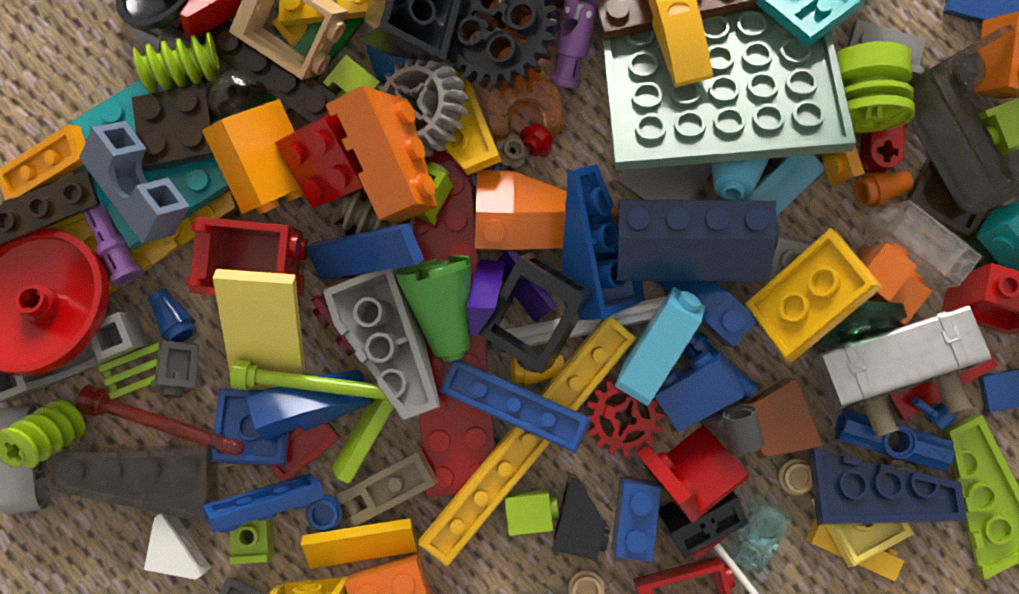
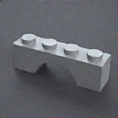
(116, 337)

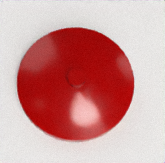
(49, 301)

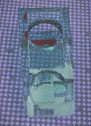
(761, 536)

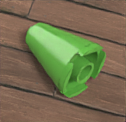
(439, 301)

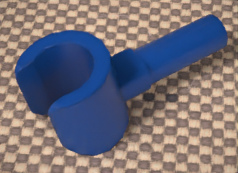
(937, 415)

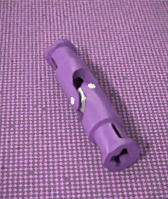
(573, 41)

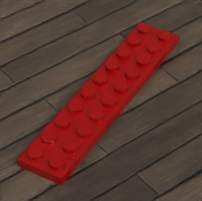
(454, 435)

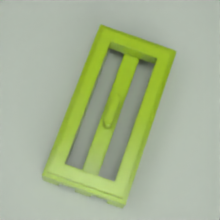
(111, 380)

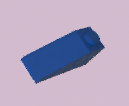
(723, 312)

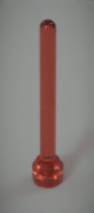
(95, 401)

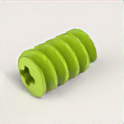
(177, 64)
(41, 434)

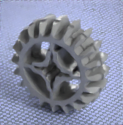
(434, 96)

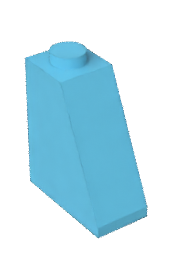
(660, 345)

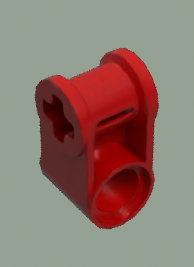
(889, 142)

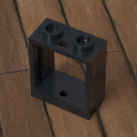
(557, 284)

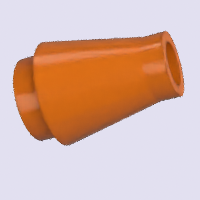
(881, 187)

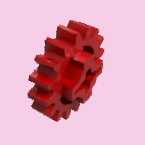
(617, 433)

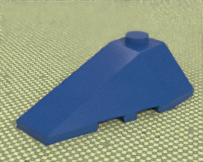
(592, 245)

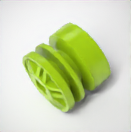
(877, 85)

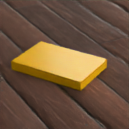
(812, 295)

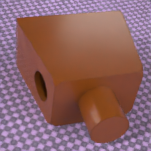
(785, 419)

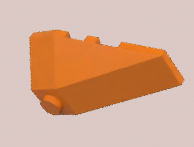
(519, 212)

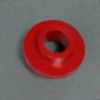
(537, 139)

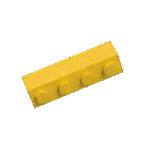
(884, 563)

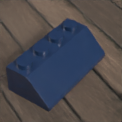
(695, 240)

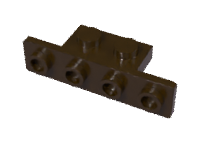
(47, 206)

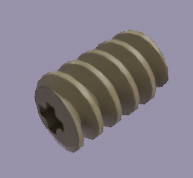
(361, 214)

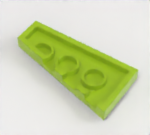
(988, 496)

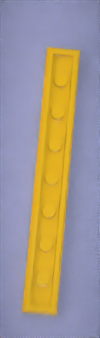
(520, 448)

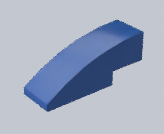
(288, 408)

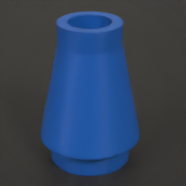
(172, 319)

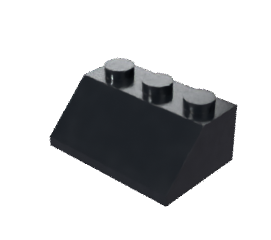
(411, 27)

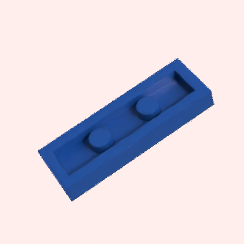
(262, 503)

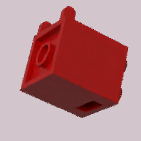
(244, 247)

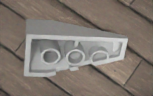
(385, 338)

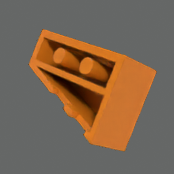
(389, 152)

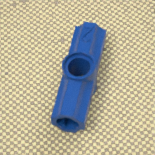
(912, 444)

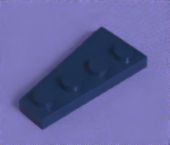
(871, 493)

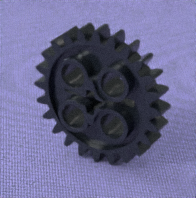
(480, 57)

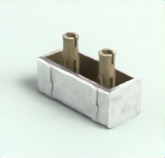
(902, 359)

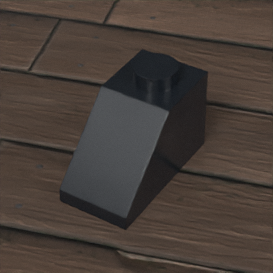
(580, 526)

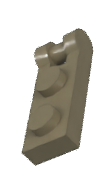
(388, 488)

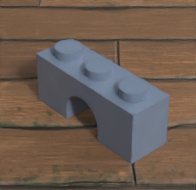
(115, 161)

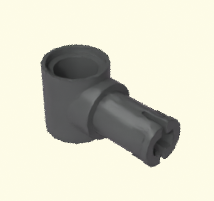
(740, 426)

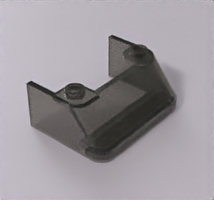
(955, 134)

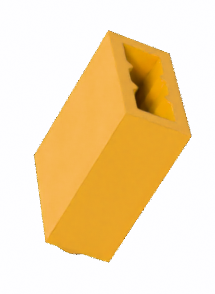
(251, 159)

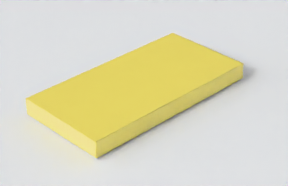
(260, 320)

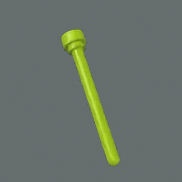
(246, 375)

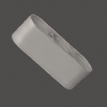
(21, 487)

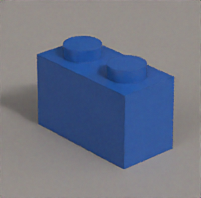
(699, 389)
(636, 519)

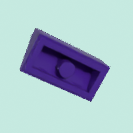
(484, 293)
(532, 297)

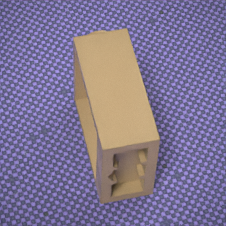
(249, 28)

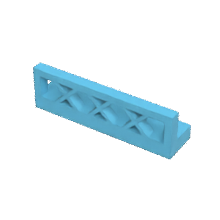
(787, 180)

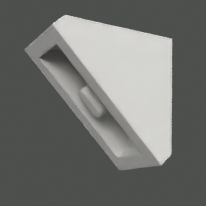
(174, 550)

